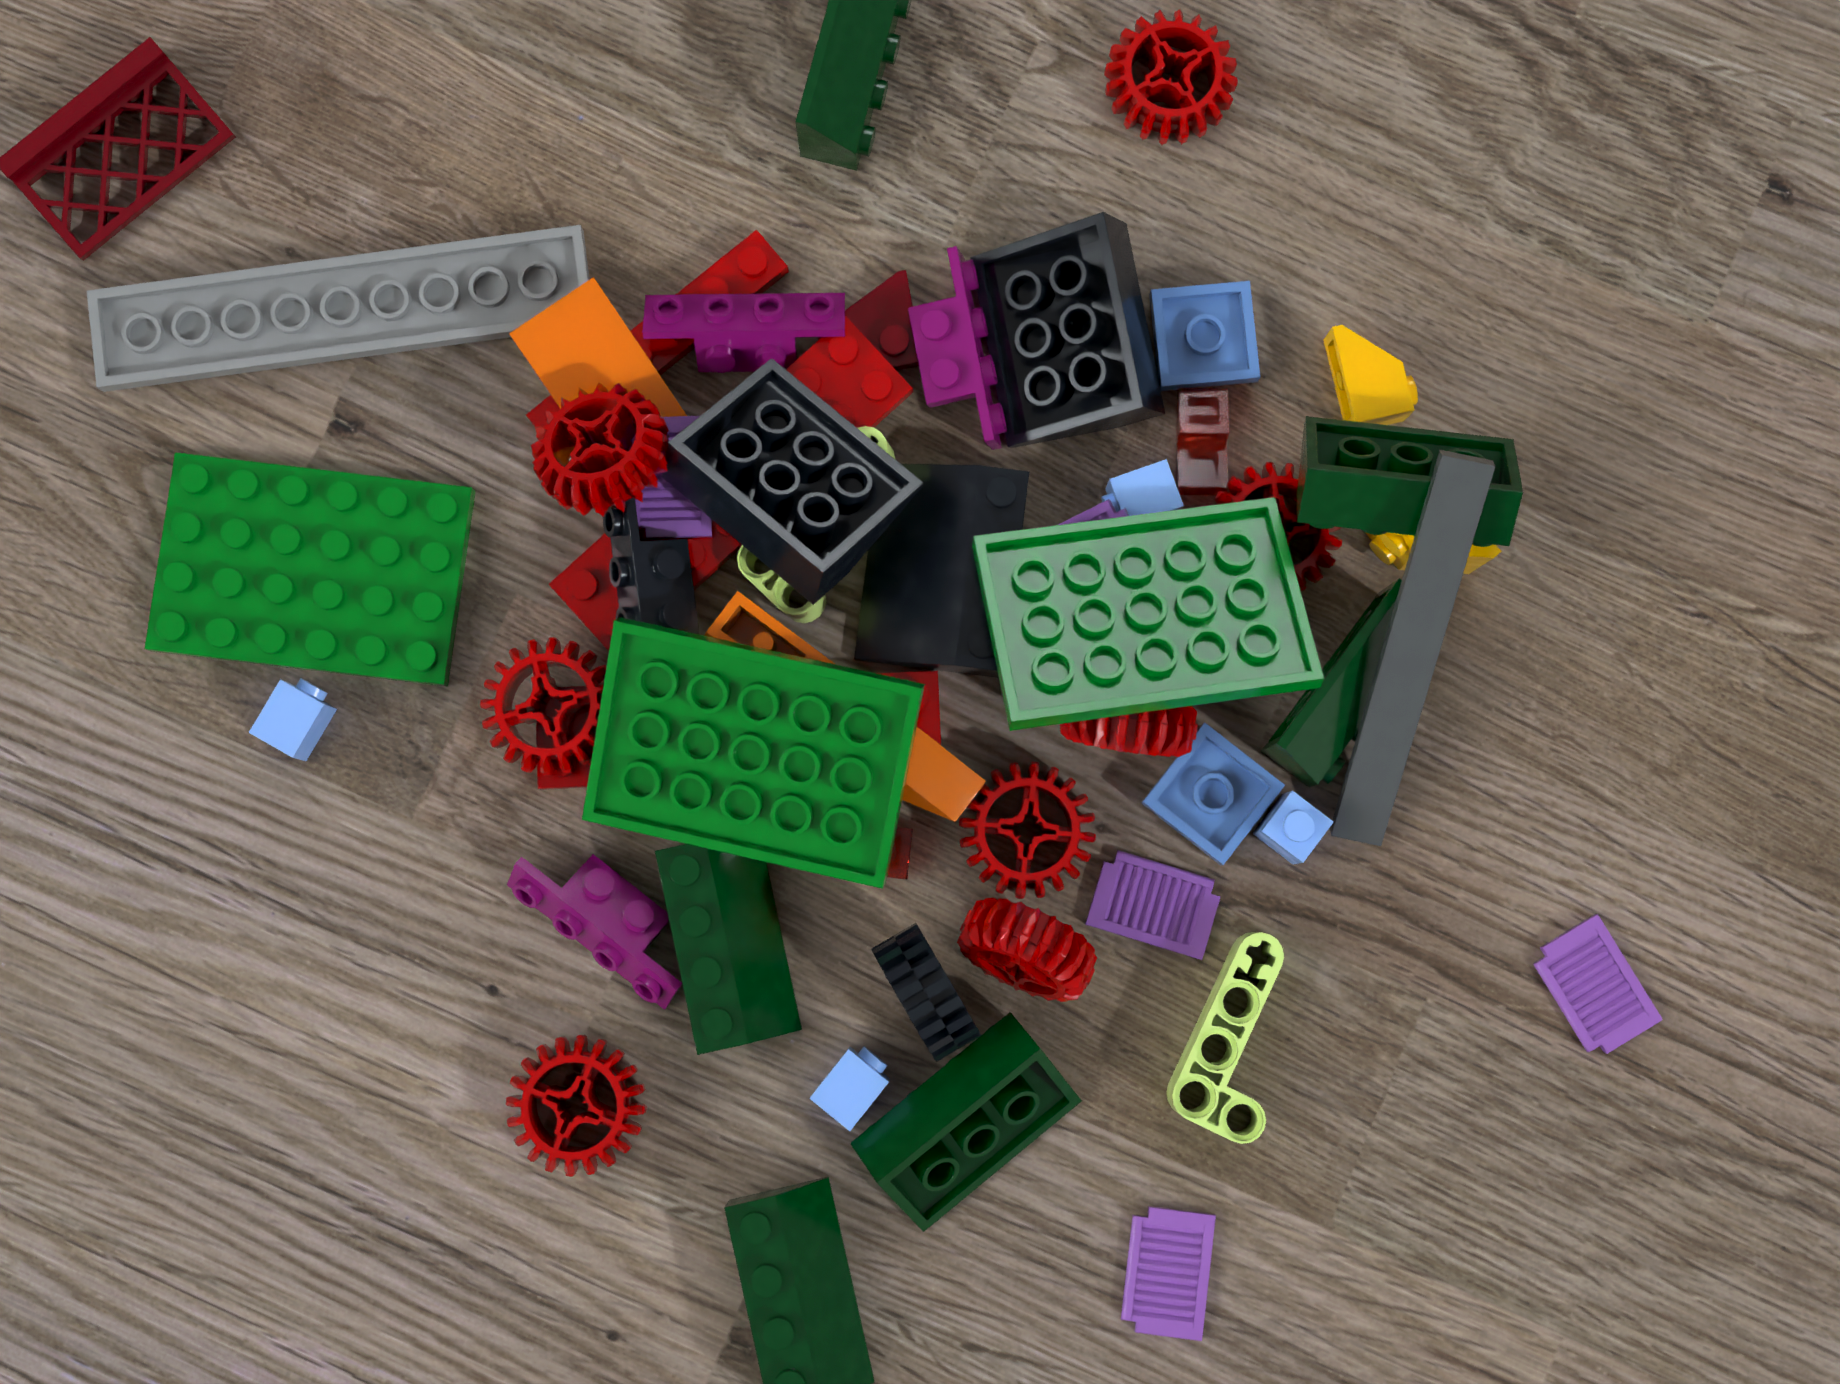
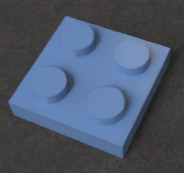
(1204, 335)
(1213, 794)

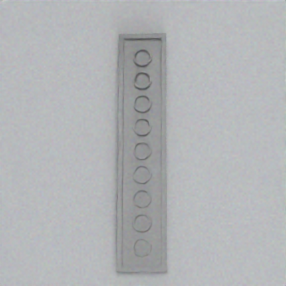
(330, 308)

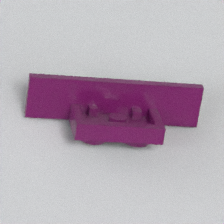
(744, 329)
(951, 350)
(604, 917)

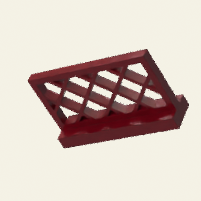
(88, 114)

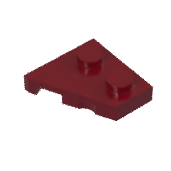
(886, 321)

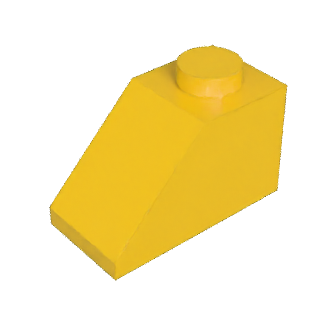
(1368, 379)

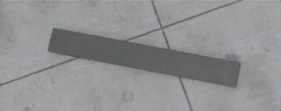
(1412, 645)

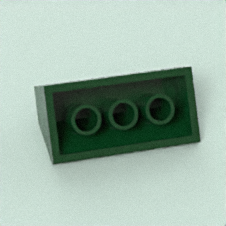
(847, 80)
(1381, 475)
(1330, 716)
(727, 947)
(965, 1122)
(798, 1286)

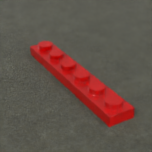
(743, 270)

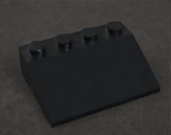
(1068, 332)
(789, 479)
(922, 577)

